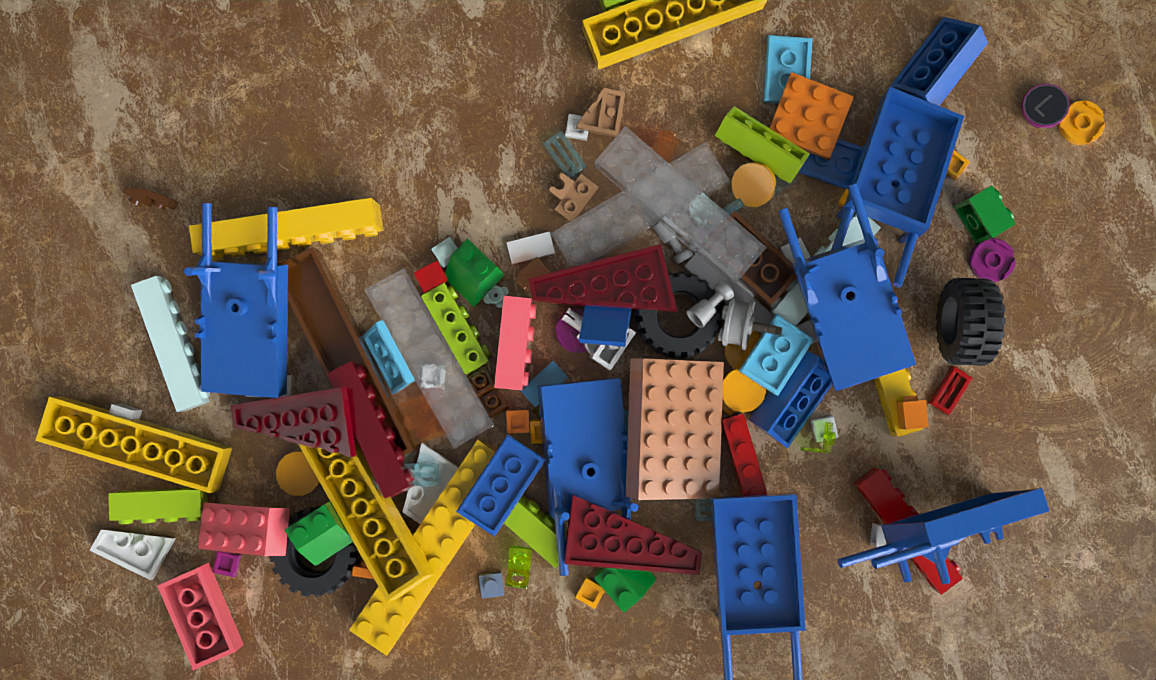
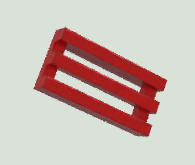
(940, 406)

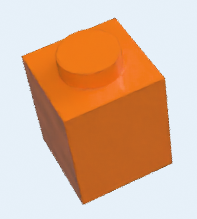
(912, 413)

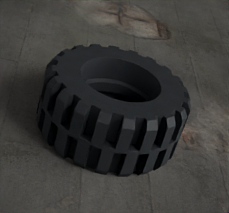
(970, 321)
(694, 342)
(310, 581)

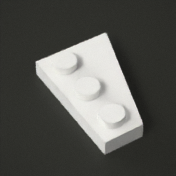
(422, 498)
(133, 551)

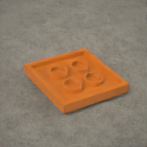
(811, 115)

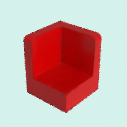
(431, 276)

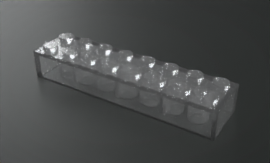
(679, 205)
(623, 219)
(429, 358)

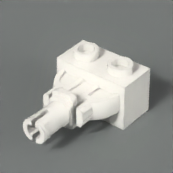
(602, 354)

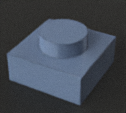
(491, 585)

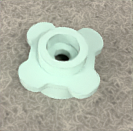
(498, 301)

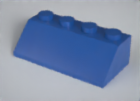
(941, 60)
(788, 412)

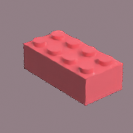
(514, 343)
(244, 529)
(200, 616)

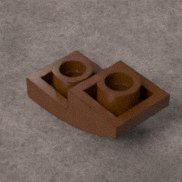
(147, 197)
(488, 395)

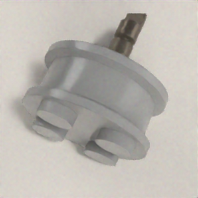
(741, 322)

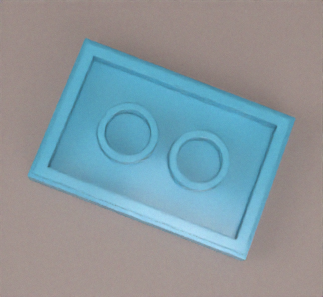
(785, 56)
(776, 356)
(388, 357)

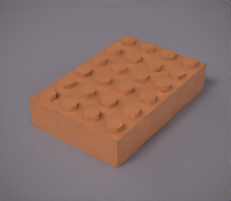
(674, 429)

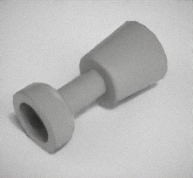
(667, 236)
(704, 310)

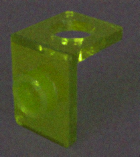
(828, 440)
(519, 564)

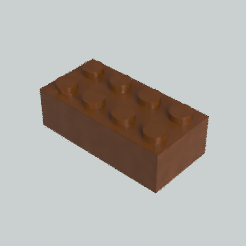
(769, 273)

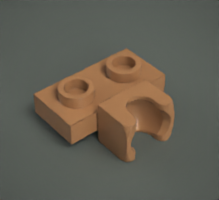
(573, 195)

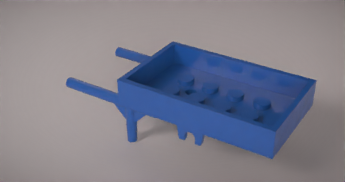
(911, 151)
(856, 334)
(247, 346)
(580, 431)
(937, 530)
(758, 542)

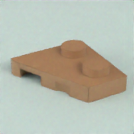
(604, 113)

